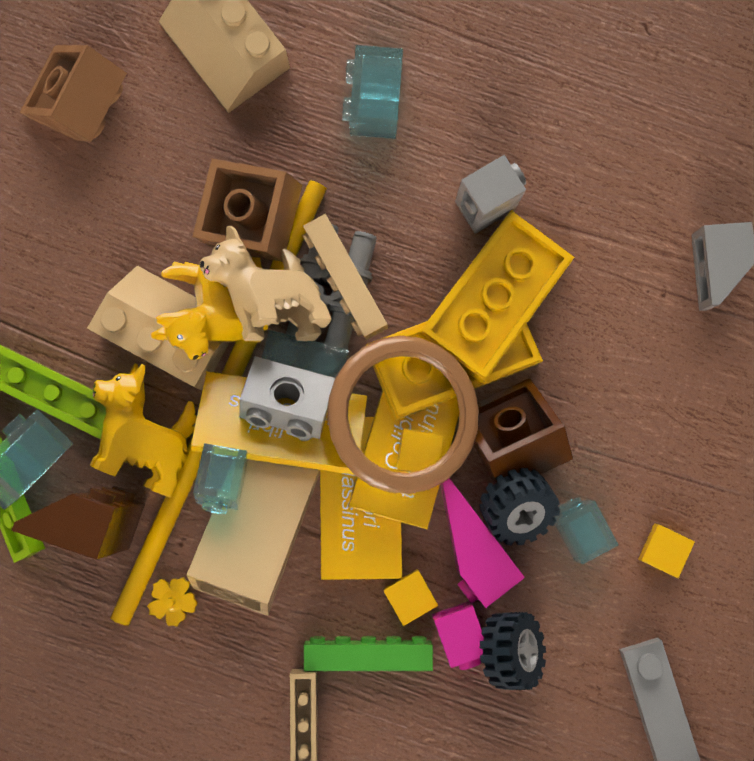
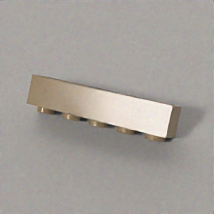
(344, 277)
(303, 715)

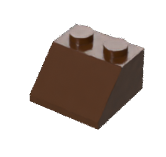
(520, 432)

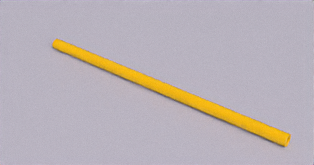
(186, 476)

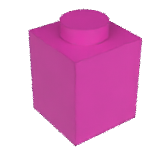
(460, 635)

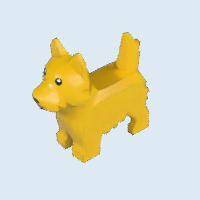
(210, 321)
(136, 440)

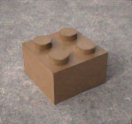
(254, 202)

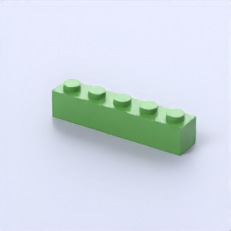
(368, 654)

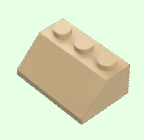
(226, 46)
(129, 318)

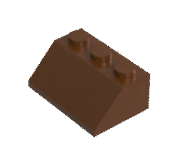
(87, 522)

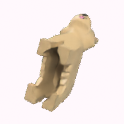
(266, 294)

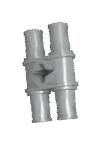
(340, 325)

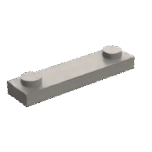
(659, 702)

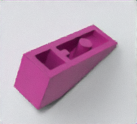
(477, 554)

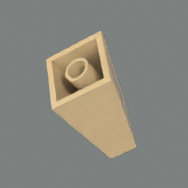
(250, 546)

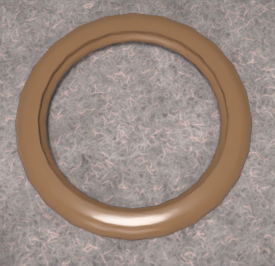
(339, 424)

